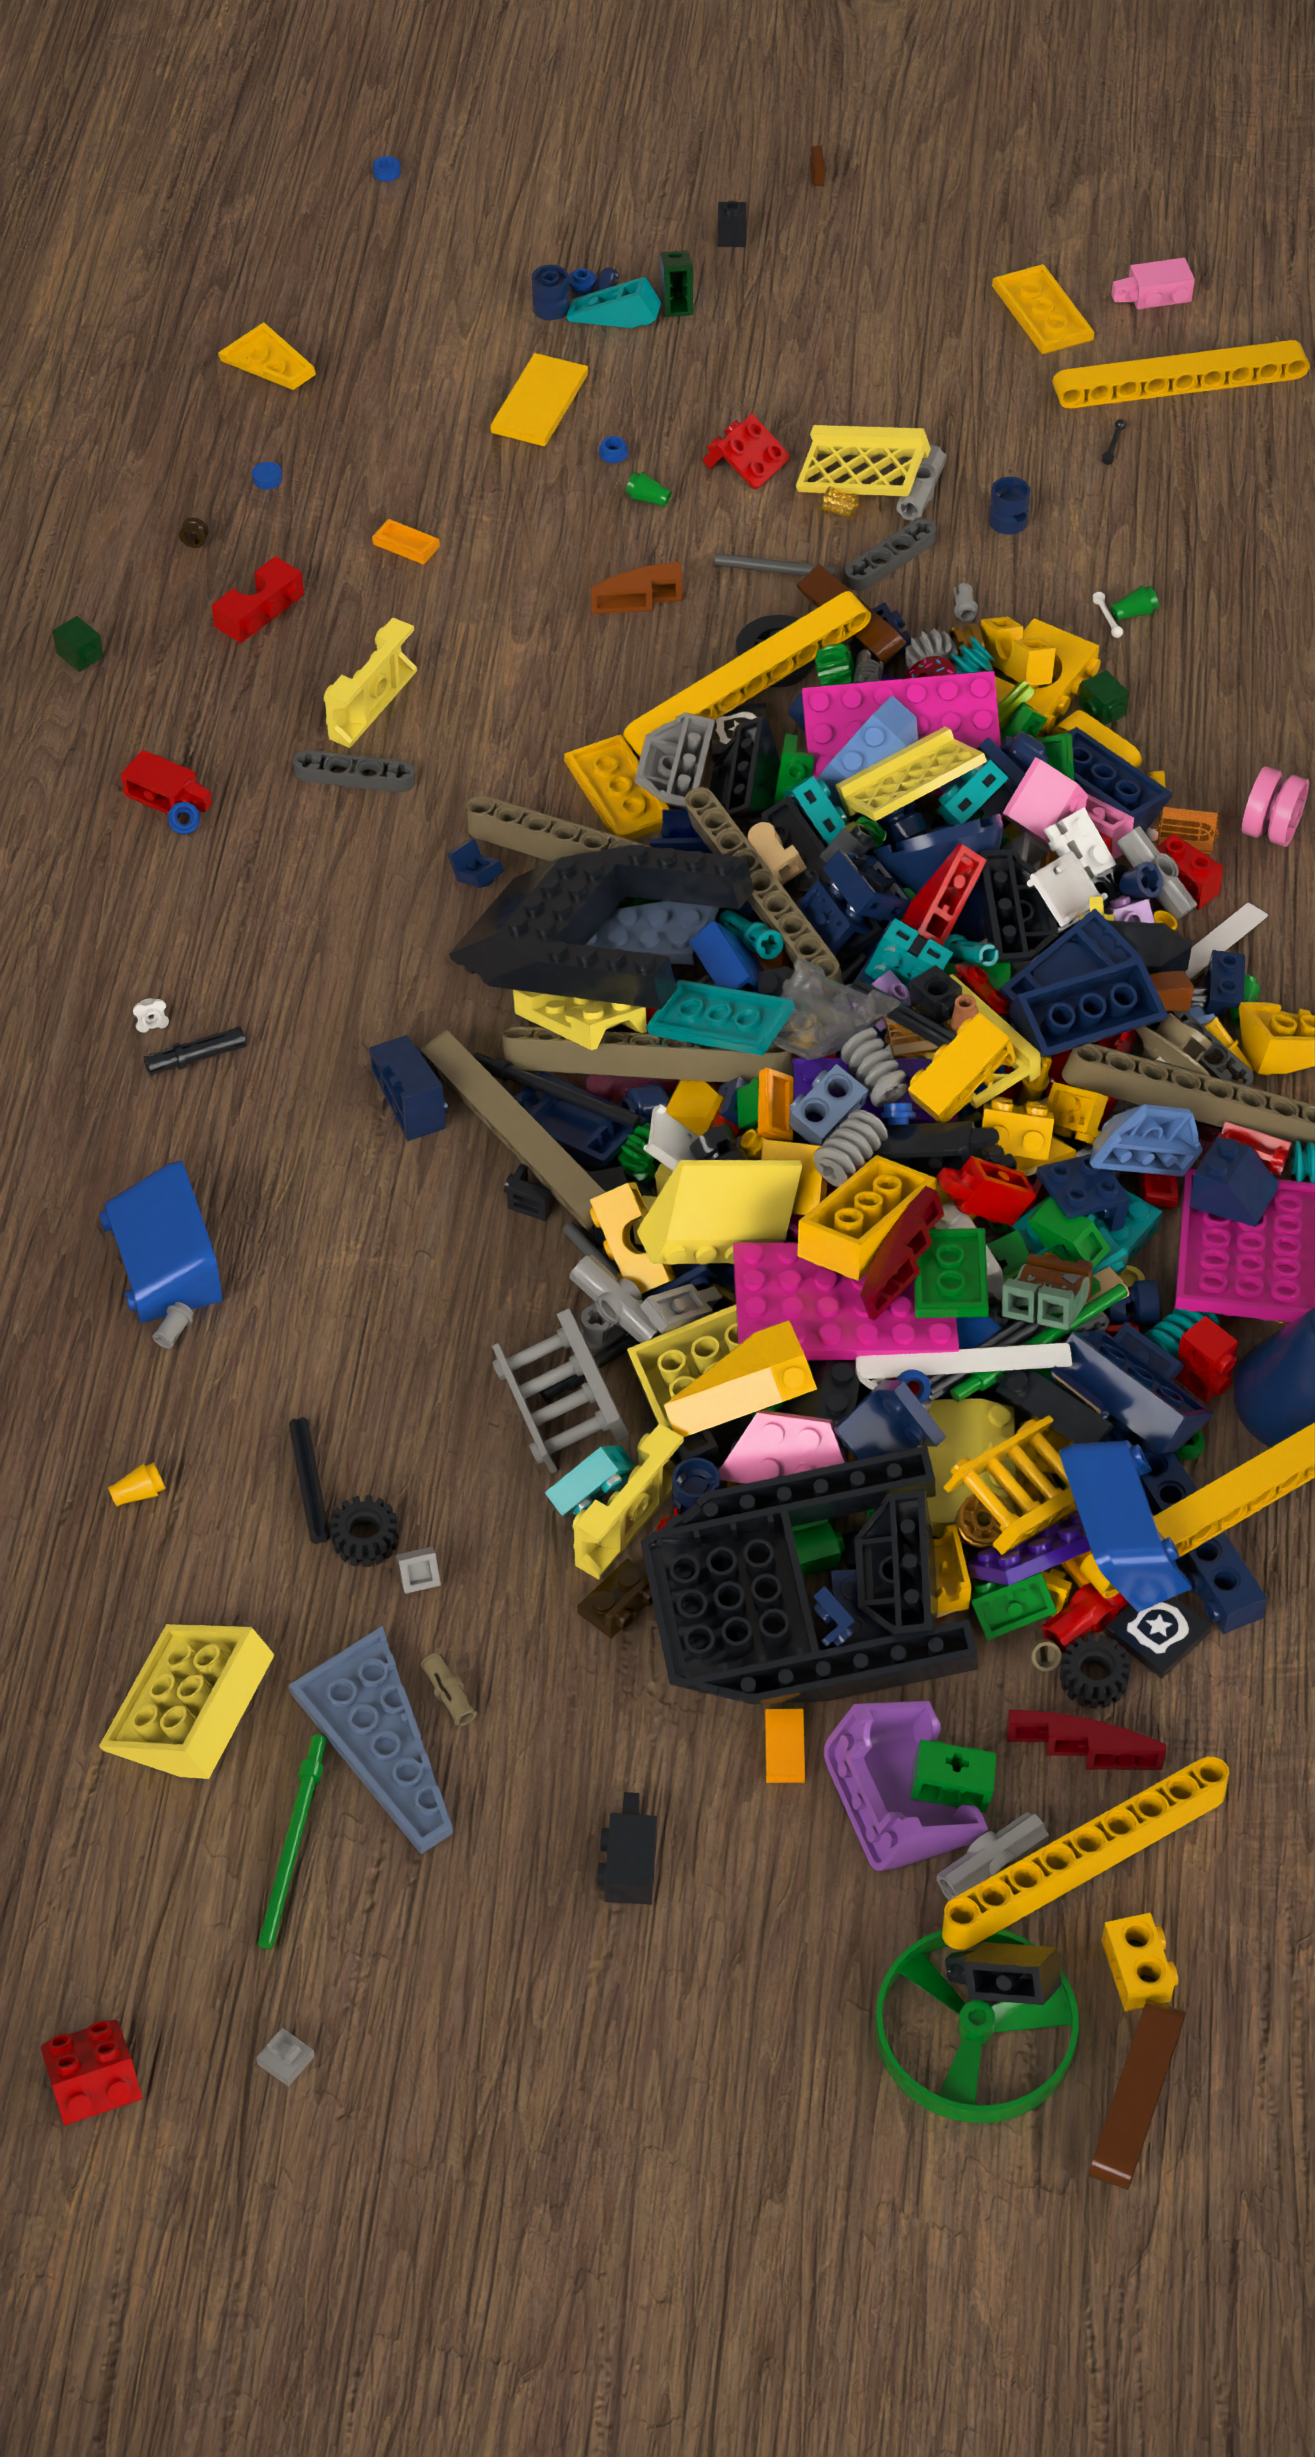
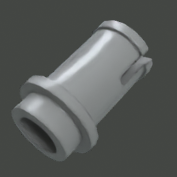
(966, 607)
(177, 1318)

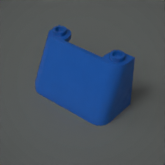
(163, 1244)

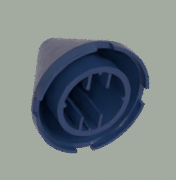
(922, 856)
(1278, 1383)

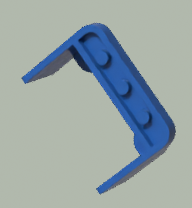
(1120, 1521)

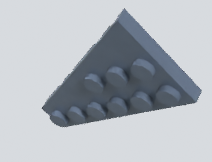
(655, 929)
(370, 1723)

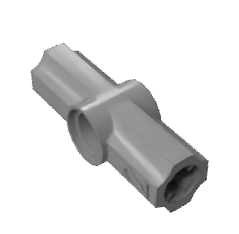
(923, 486)
(1174, 896)
(614, 1298)
(993, 1854)

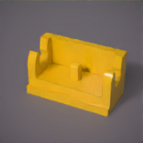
(951, 1572)

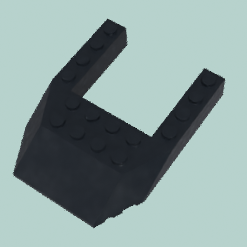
(544, 918)
(737, 1600)

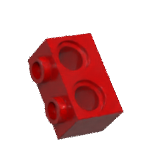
(1196, 870)
(1207, 1359)

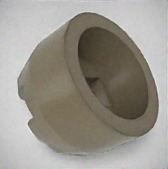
(1052, 1654)

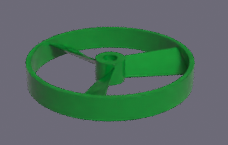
(975, 2028)

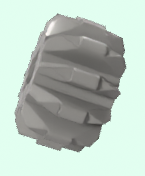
(930, 645)

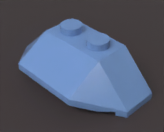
(882, 735)
(1148, 1141)

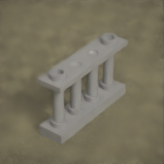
(592, 1391)

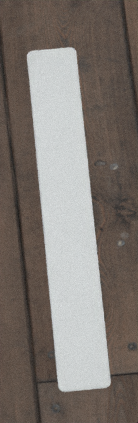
(1224, 936)
(967, 1360)

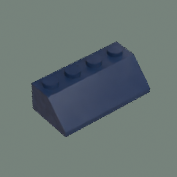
(1116, 780)
(1087, 1008)
(1134, 1392)

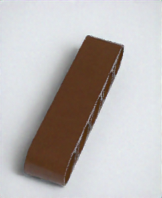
(877, 637)
(1137, 2094)

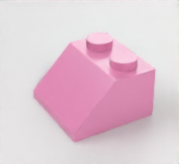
(1043, 800)

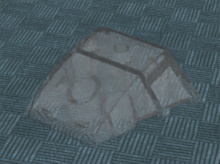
(826, 1012)

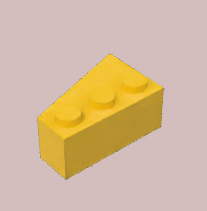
(961, 1068)

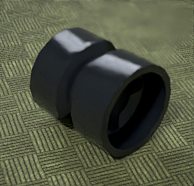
(717, 1145)

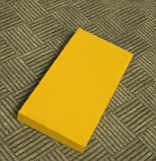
(1043, 309)
(539, 399)
(607, 778)

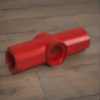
(1085, 1613)

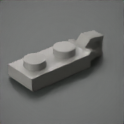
(679, 1306)

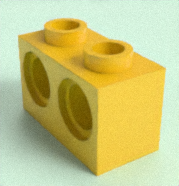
(1131, 1962)

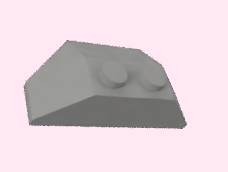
(675, 758)

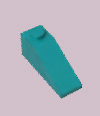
(617, 306)

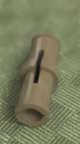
(449, 1689)

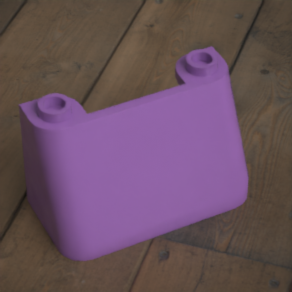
(872, 1770)

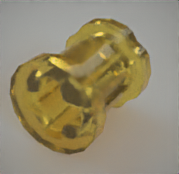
(840, 503)

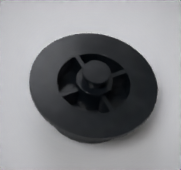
(762, 629)

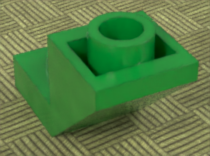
(1076, 1234)

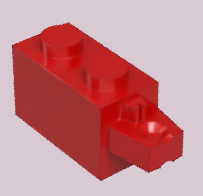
(163, 784)
(988, 1190)

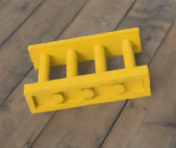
(1035, 1515)

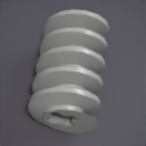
(873, 1067)
(849, 1147)

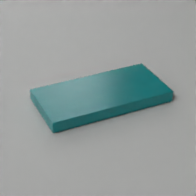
(721, 1017)

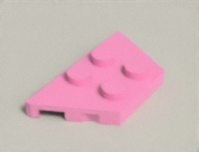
(782, 1446)

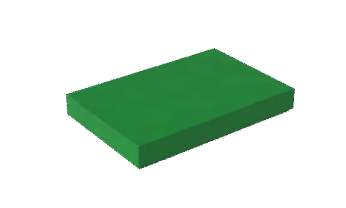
(953, 1275)

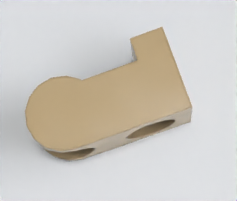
(782, 862)

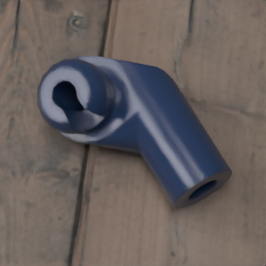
(606, 279)

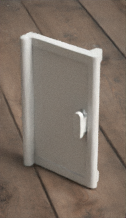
(1065, 888)
(669, 1139)

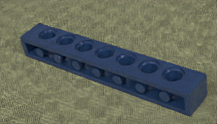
(1228, 1608)

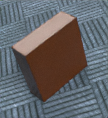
(817, 165)

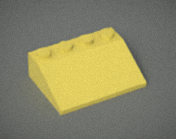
(719, 1204)
(681, 1356)
(970, 1430)
(189, 1698)

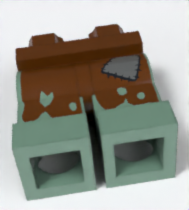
(1048, 1288)

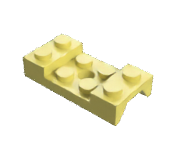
(359, 701)
(577, 1018)
(606, 1531)

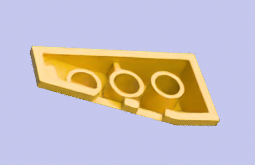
(1276, 1039)
(751, 1377)

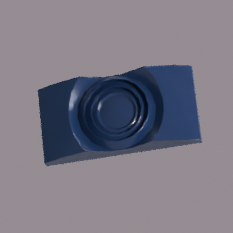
(1082, 949)
(582, 1134)

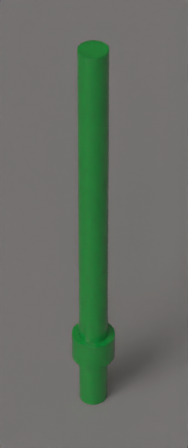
(984, 1380)
(309, 1775)

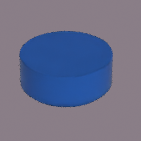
(386, 168)
(267, 475)

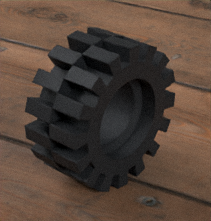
(364, 1513)
(1091, 1689)

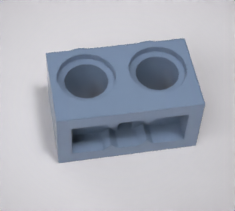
(831, 1109)

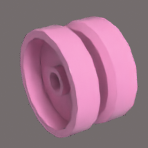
(1275, 806)

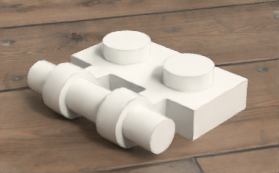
(1080, 835)

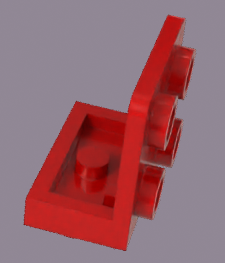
(749, 451)
(90, 2071)

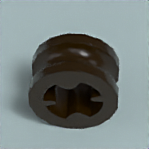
(193, 525)

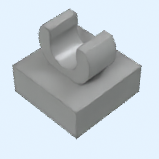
(418, 1570)
(285, 2057)

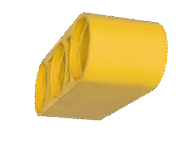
(1101, 734)

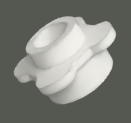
(149, 1007)

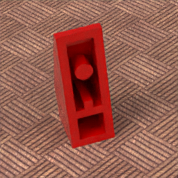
(944, 895)

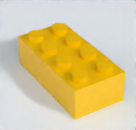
(858, 1215)

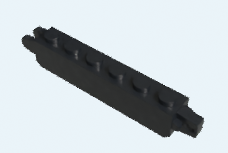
(935, 1145)

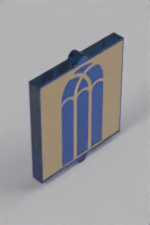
(1077, 1391)

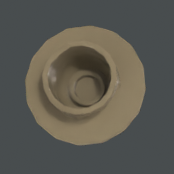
(1175, 1044)

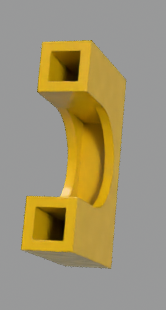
(1073, 663)

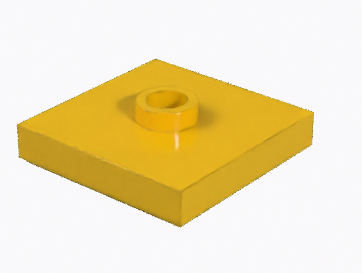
(811, 1184)

